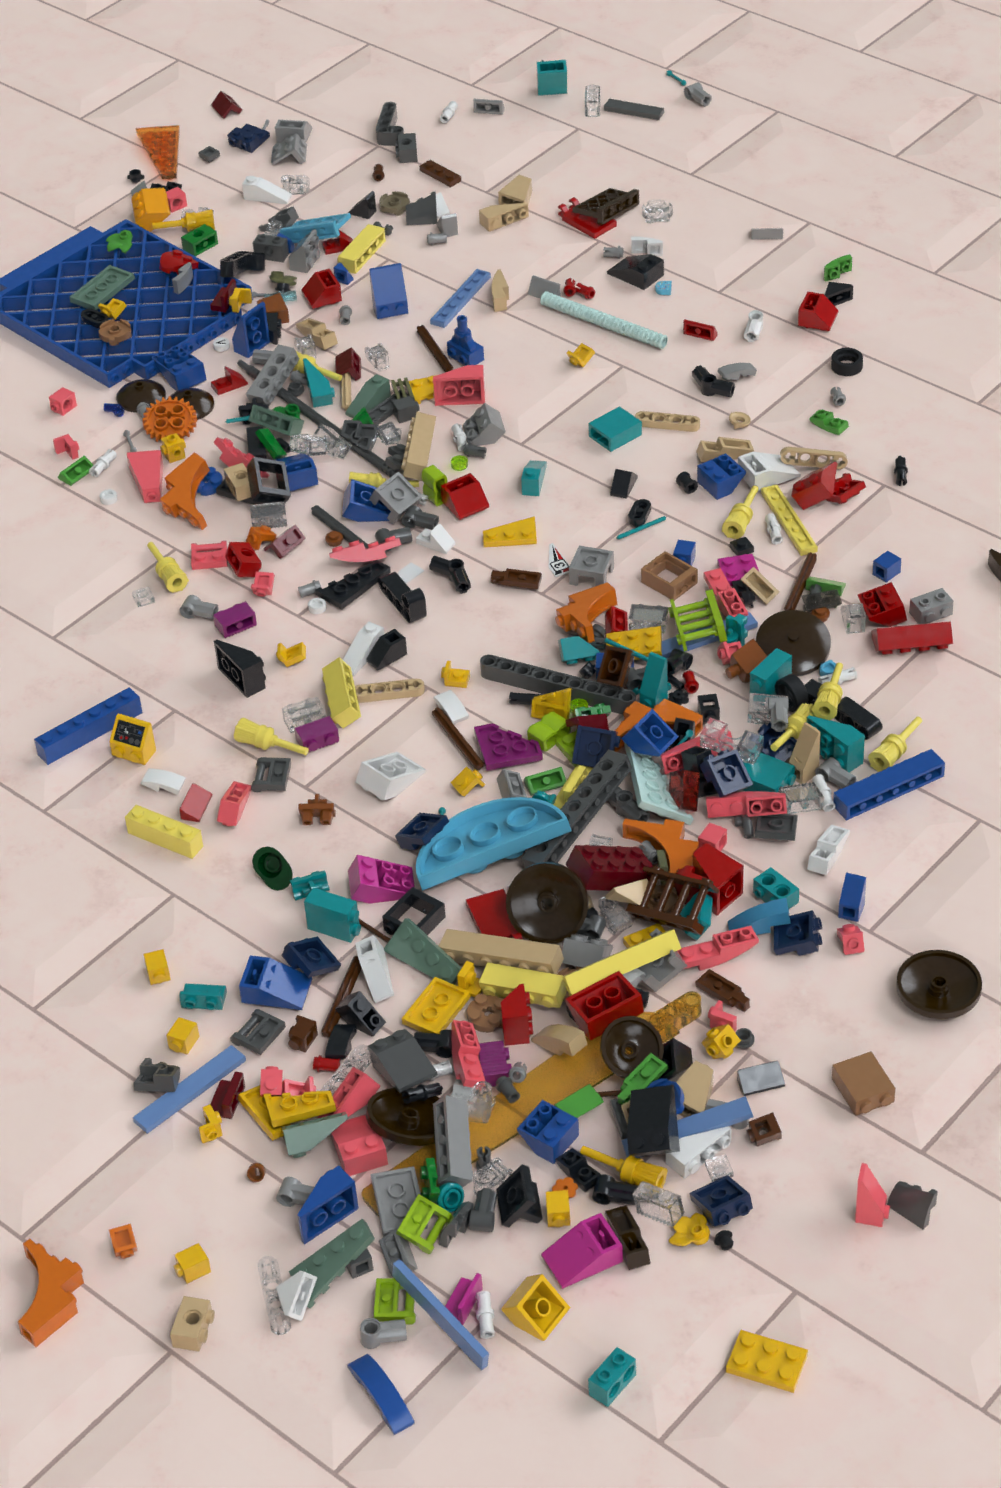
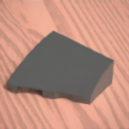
(422, 211)
(286, 216)
(360, 434)
(157, 1077)
(913, 1203)
(458, 1223)

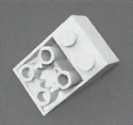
(766, 469)

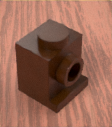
(302, 1034)
(767, 1123)

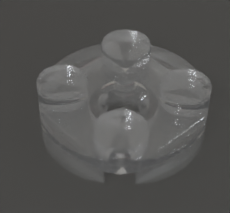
(657, 211)

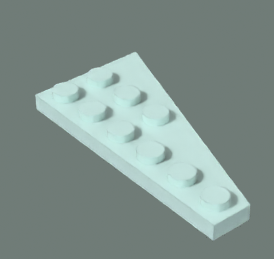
(653, 788)

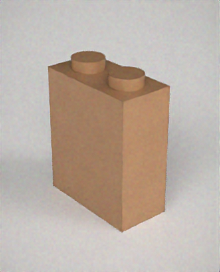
(863, 1083)

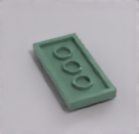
(102, 287)

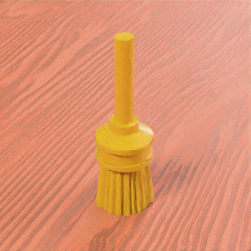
(190, 221)
(631, 1169)

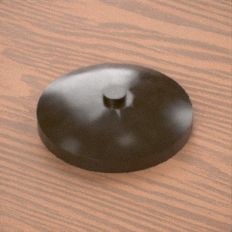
(798, 635)
(547, 902)
(939, 984)
(399, 1121)

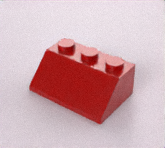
(603, 1003)

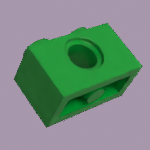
(199, 240)

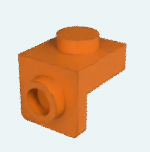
(259, 534)
(123, 1241)

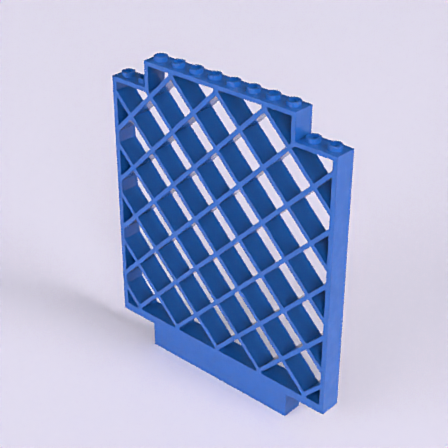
(76, 258)

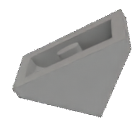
(448, 224)

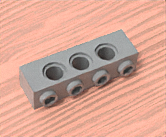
(273, 375)

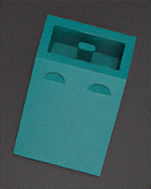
(840, 742)

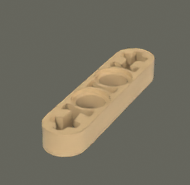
(685, 422)
(814, 454)
(388, 692)

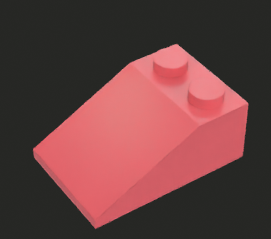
(460, 386)
(359, 1146)

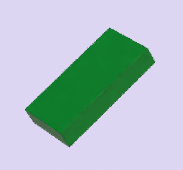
(270, 443)

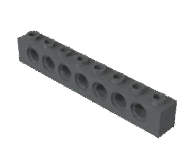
(583, 806)

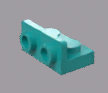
(203, 996)

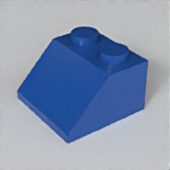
(650, 735)

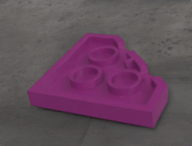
(505, 748)

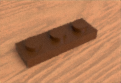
(440, 173)

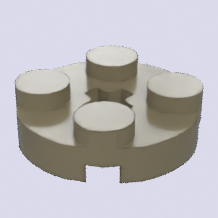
(394, 203)

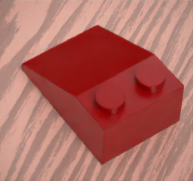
(815, 486)

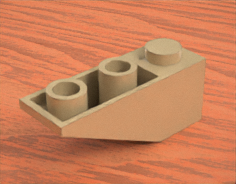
(502, 215)
(806, 753)

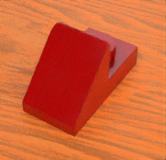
(336, 245)
(228, 383)

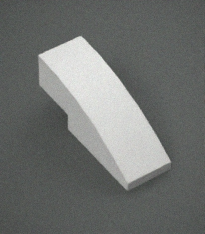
(828, 849)

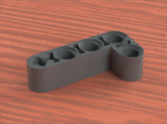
(386, 130)

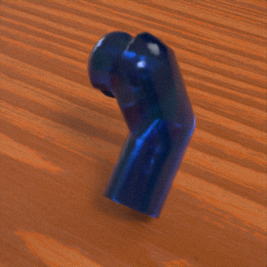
(117, 409)

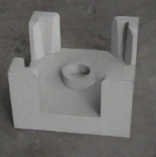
(396, 495)
(591, 563)
(662, 969)

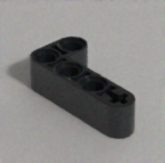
(240, 262)
(407, 601)

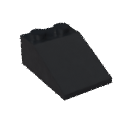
(639, 270)
(240, 667)
(652, 1122)

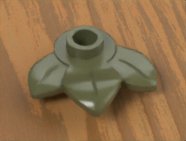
(278, 277)

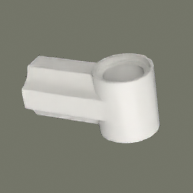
(754, 326)

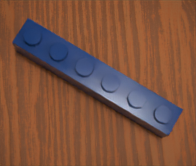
(86, 726)
(888, 784)

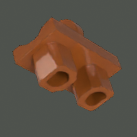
(317, 808)

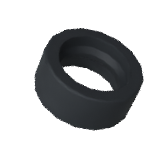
(847, 369)
(794, 689)

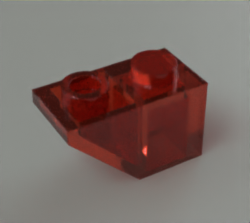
(684, 789)

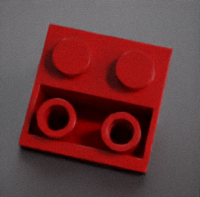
(322, 289)
(817, 312)
(464, 496)
(883, 605)
(516, 1017)

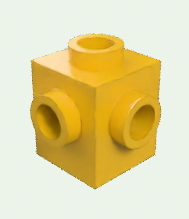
(173, 447)
(720, 1041)

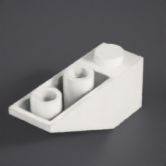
(375, 968)
(696, 1149)

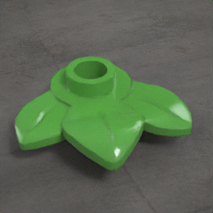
(120, 240)

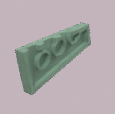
(421, 952)
(334, 1257)

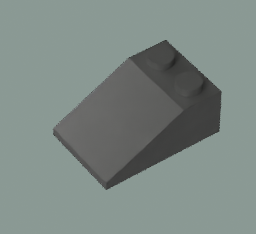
(401, 1060)

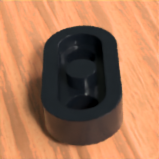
(93, 317)
(639, 512)

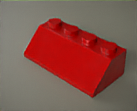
(912, 636)

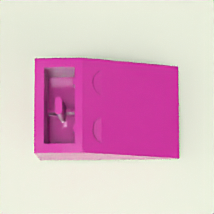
(378, 880)
(584, 1251)

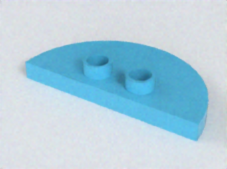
(487, 835)

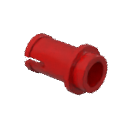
(569, 289)
(588, 292)
(691, 684)
(326, 1064)

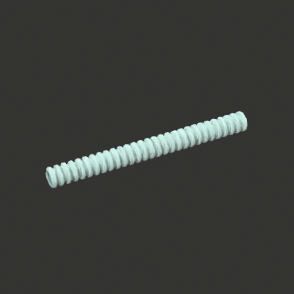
(604, 320)

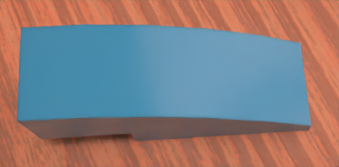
(762, 916)

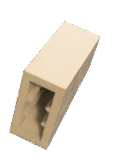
(516, 191)
(697, 1088)

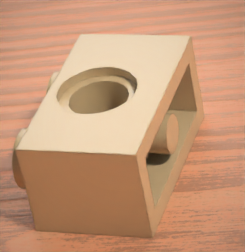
(237, 481)
(192, 1323)

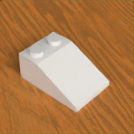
(388, 775)

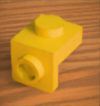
(240, 296)
(113, 308)
(581, 355)
(291, 655)
(467, 780)
(212, 1128)

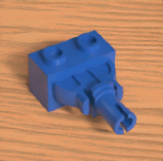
(462, 346)

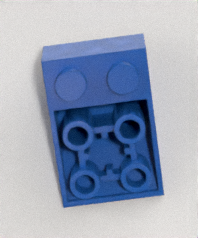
(180, 368)
(300, 471)
(273, 984)

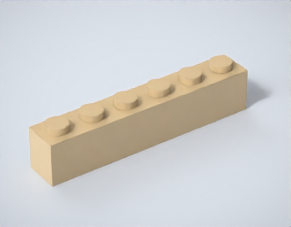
(418, 445)
(512, 952)

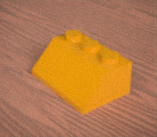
(150, 207)

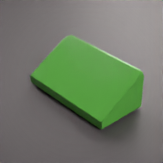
(75, 471)
(825, 584)
(545, 780)
(580, 1101)

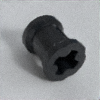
(686, 482)

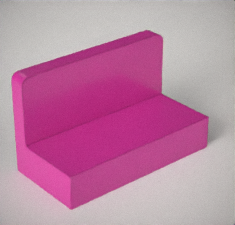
(464, 1297)

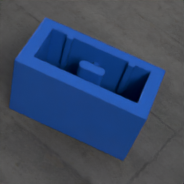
(720, 475)
(549, 1131)

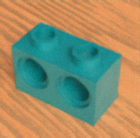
(773, 886)
(612, 1377)

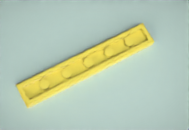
(789, 520)
(622, 961)

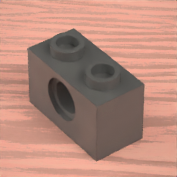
(406, 148)
(273, 246)

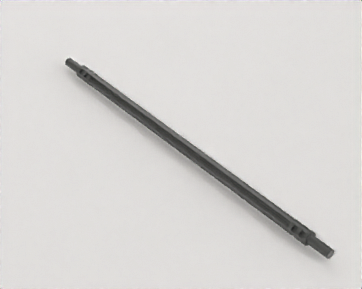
(317, 418)

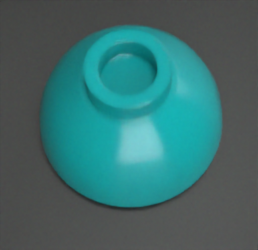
(450, 1196)

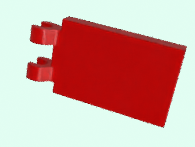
(584, 223)
(491, 914)

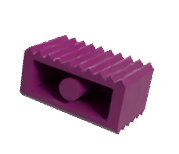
(235, 619)
(317, 734)
(493, 1061)

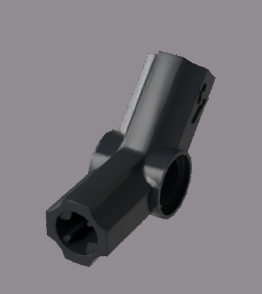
(710, 384)
(454, 569)

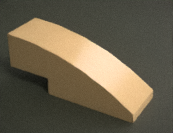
(500, 292)
(321, 336)
(733, 447)
(561, 1039)

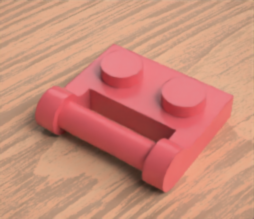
(211, 559)

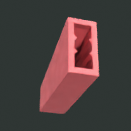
(148, 473)

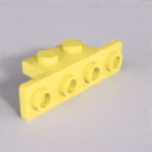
(575, 779)

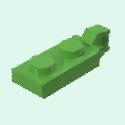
(644, 1074)

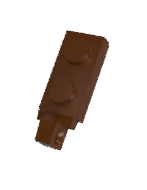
(517, 578)
(723, 990)

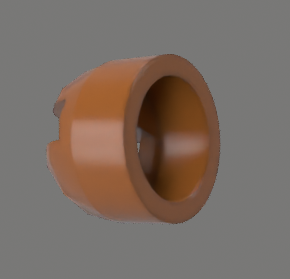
(252, 1172)

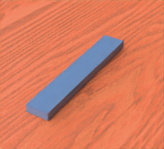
(460, 298)
(670, 644)
(189, 1089)
(711, 1119)
(440, 1314)

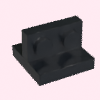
(519, 1198)

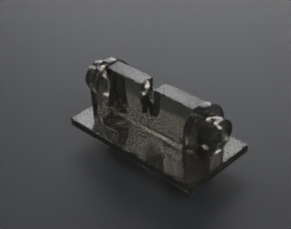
(820, 600)

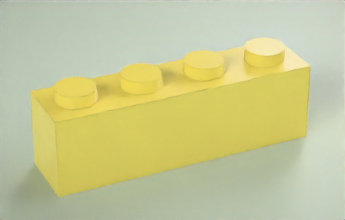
(362, 248)
(341, 693)
(164, 831)
(543, 987)

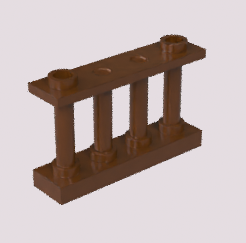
(672, 919)

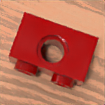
(243, 559)

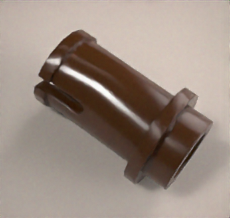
(378, 173)

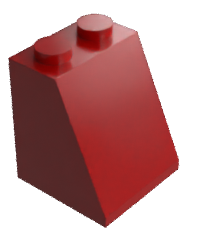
(723, 871)

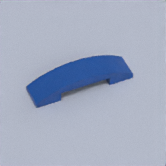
(382, 1392)

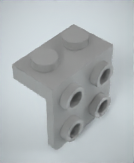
(291, 145)

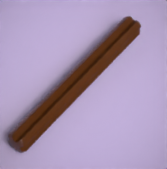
(434, 348)
(801, 582)
(458, 739)
(345, 989)

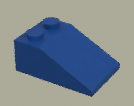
(388, 291)
(251, 331)
(359, 507)
(327, 1204)

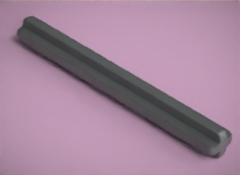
(335, 525)

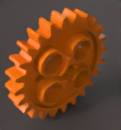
(169, 418)

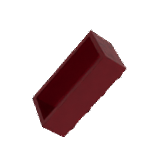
(608, 866)

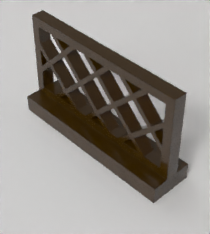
(608, 204)

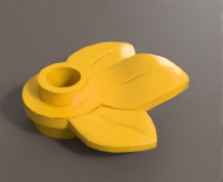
(690, 1231)

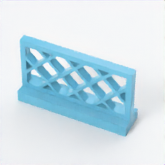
(326, 227)

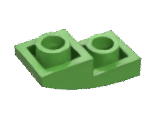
(837, 266)
(827, 422)

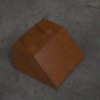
(615, 666)

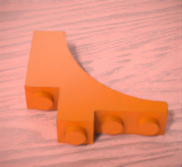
(182, 489)
(584, 608)
(665, 709)
(664, 837)
(54, 1297)

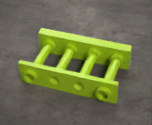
(712, 611)

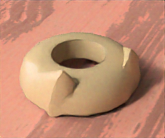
(739, 416)

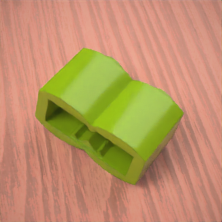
(433, 479)
(547, 730)

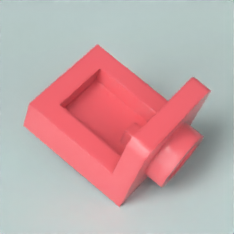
(67, 444)
(263, 583)
(726, 650)
(851, 939)
(719, 1018)
(271, 1081)
(298, 1088)

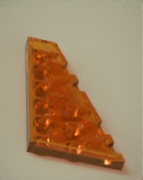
(162, 147)

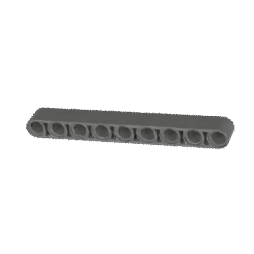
(546, 680)

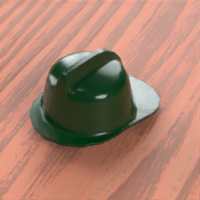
(272, 868)

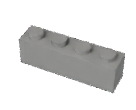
(452, 1141)

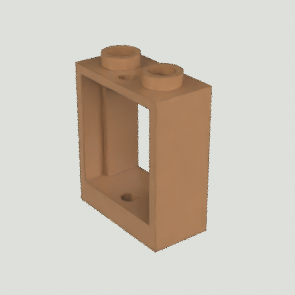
(686, 575)

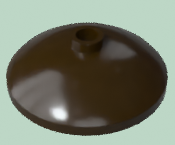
(140, 391)
(200, 399)
(631, 1034)

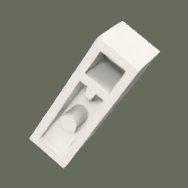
(264, 191)
(362, 645)

